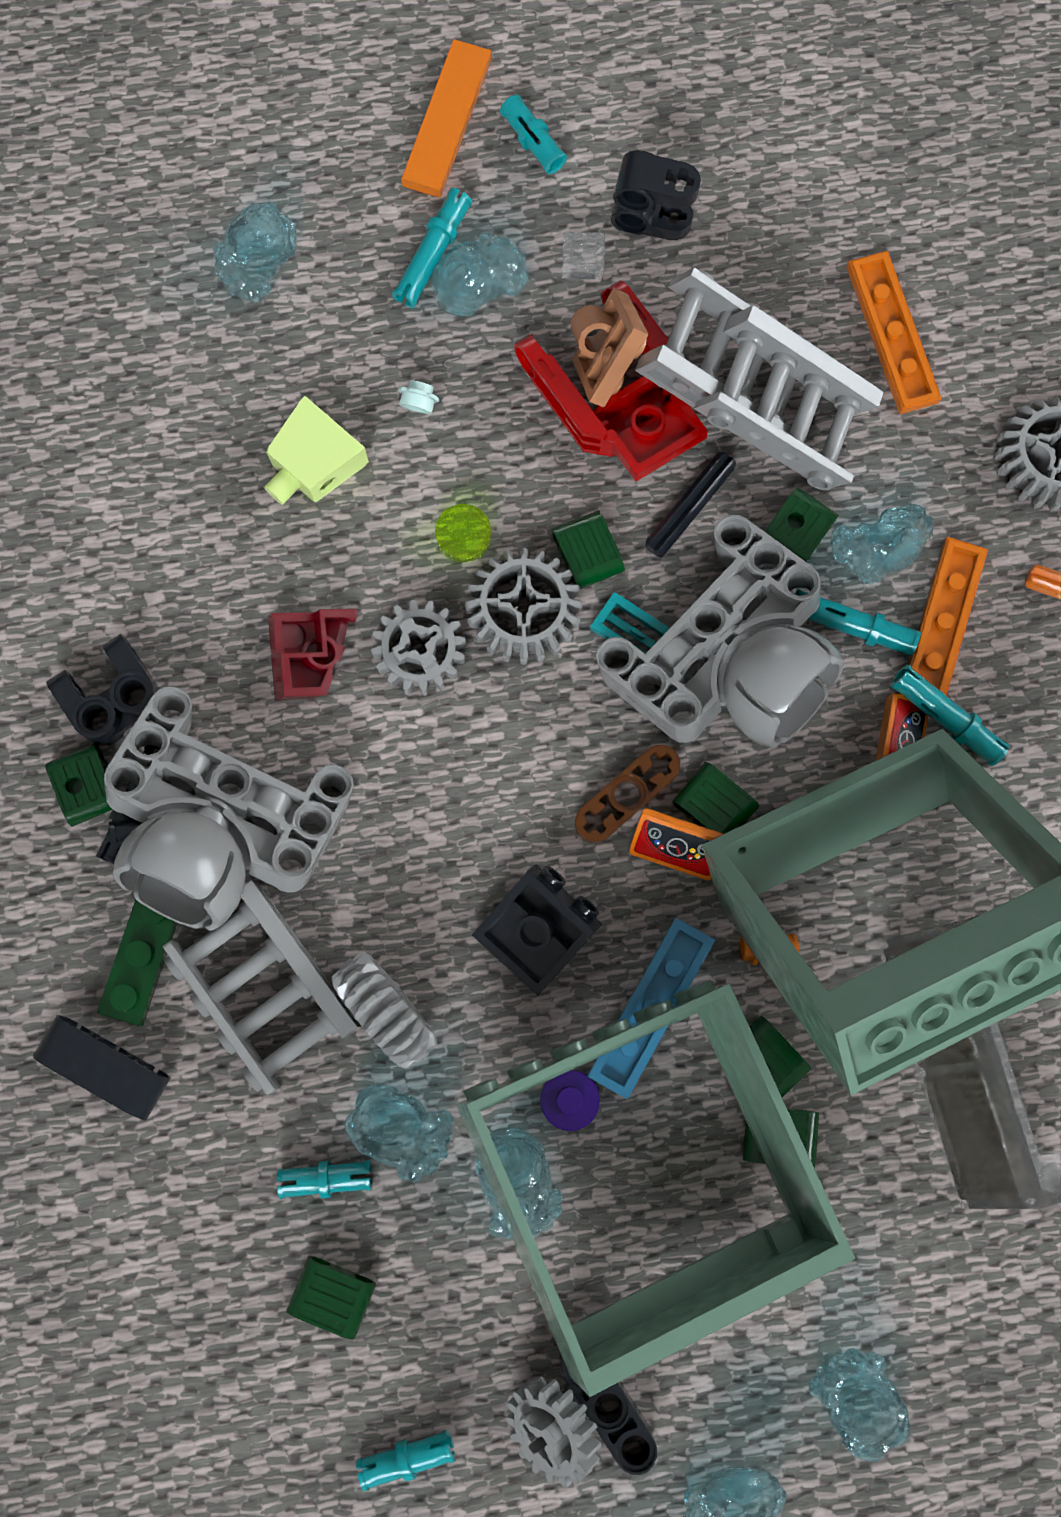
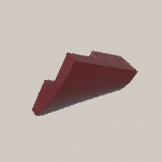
(306, 650)

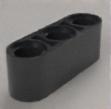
(101, 1069)
(618, 1425)

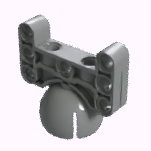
(752, 664)
(200, 839)

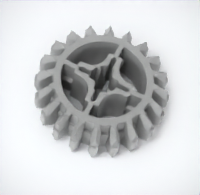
(1022, 449)
(523, 569)
(384, 1010)

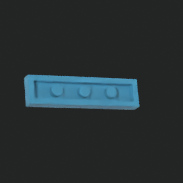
(668, 973)

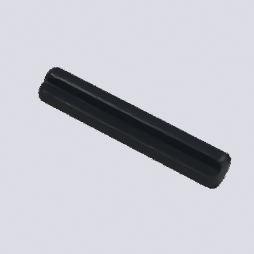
(690, 504)

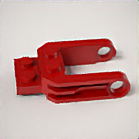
(638, 423)

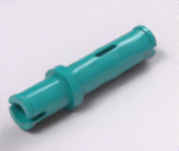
(440, 234)
(869, 627)
(964, 727)

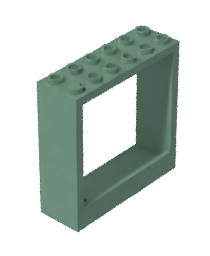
(937, 988)
(721, 1284)

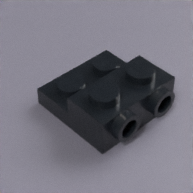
(538, 927)

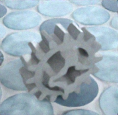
(403, 654)
(553, 1432)

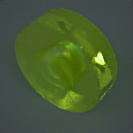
(463, 533)

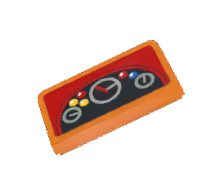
(901, 725)
(672, 843)

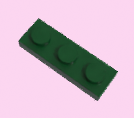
(137, 966)

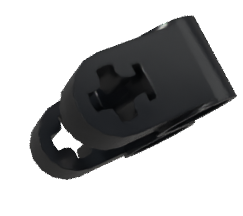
(643, 195)
(115, 700)

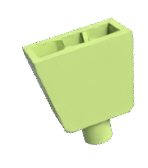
(312, 455)

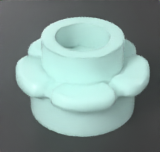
(418, 397)

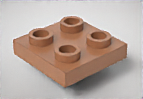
(608, 354)

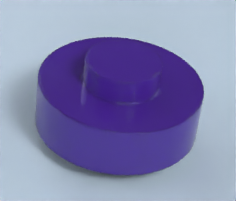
(570, 1101)

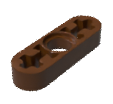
(642, 763)

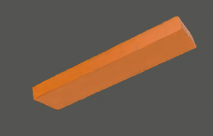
(446, 118)
(893, 332)
(947, 611)

